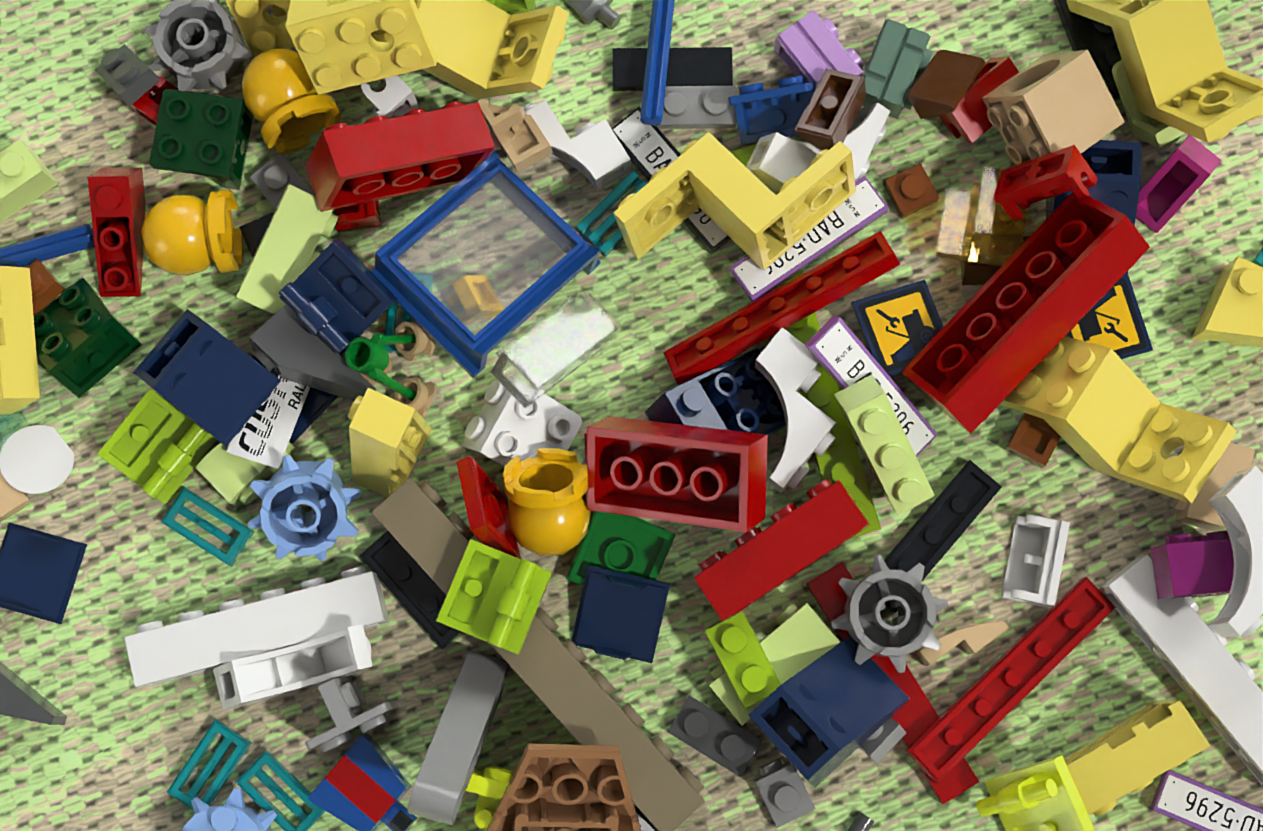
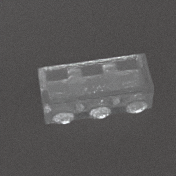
(554, 347)

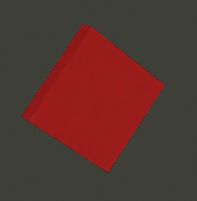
(486, 508)

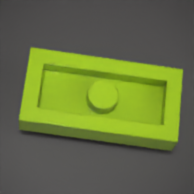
(743, 659)

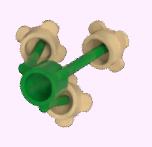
(373, 363)

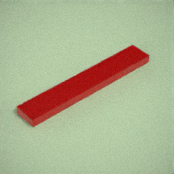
(781, 308)
(1010, 679)
(918, 712)

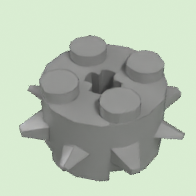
(194, 64)
(908, 631)

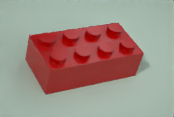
(397, 155)
(677, 473)
(781, 550)

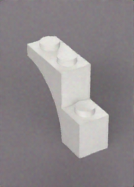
(592, 151)
(781, 158)
(790, 369)
(1241, 510)
(293, 667)

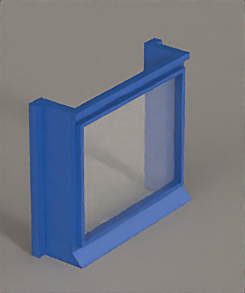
(481, 262)

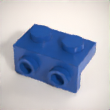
(770, 110)

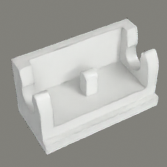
(393, 100)
(1035, 560)

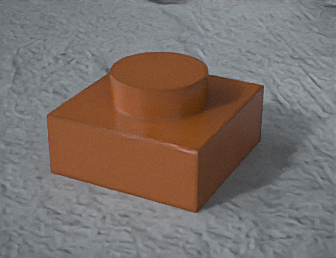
(911, 190)
(43, 286)
(1033, 440)

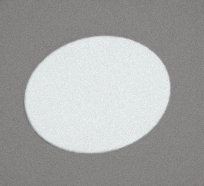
(36, 459)

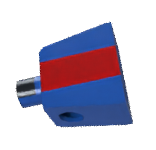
(365, 789)

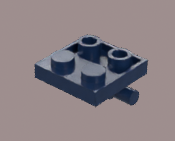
(337, 297)

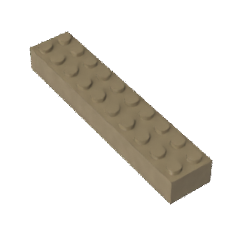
(549, 666)

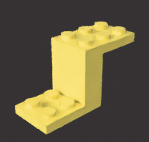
(337, 37)
(489, 49)
(1177, 64)
(735, 200)
(1119, 422)

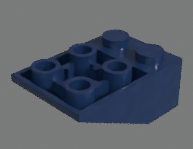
(1118, 174)
(207, 377)
(723, 398)
(828, 710)

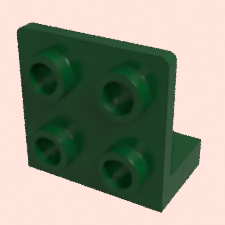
(202, 136)
(81, 338)

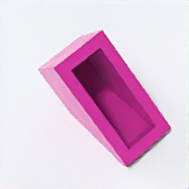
(1175, 183)

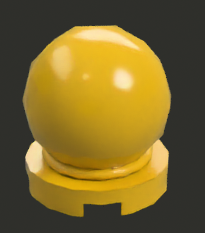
(285, 100)
(189, 234)
(547, 501)

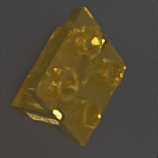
(978, 227)

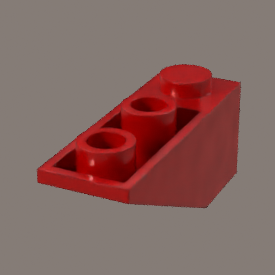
(117, 222)

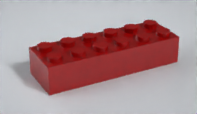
(1025, 309)

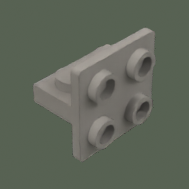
(344, 706)

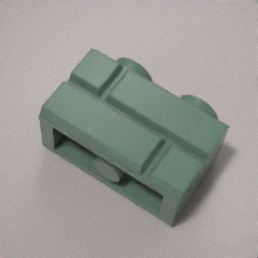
(893, 66)

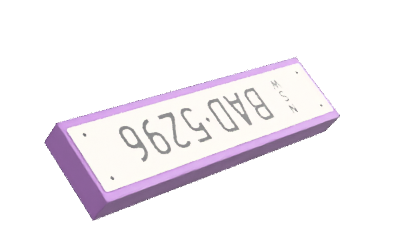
(844, 222)
(850, 362)
(1203, 806)

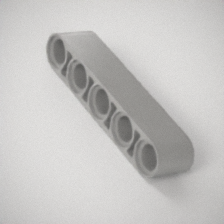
(458, 738)

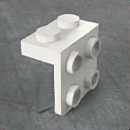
(510, 430)

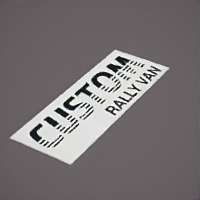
(271, 426)

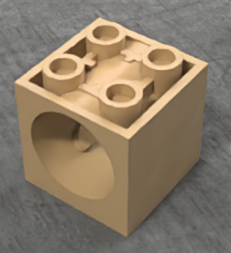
(1053, 106)

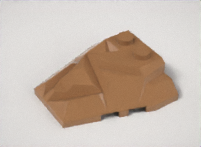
(567, 791)

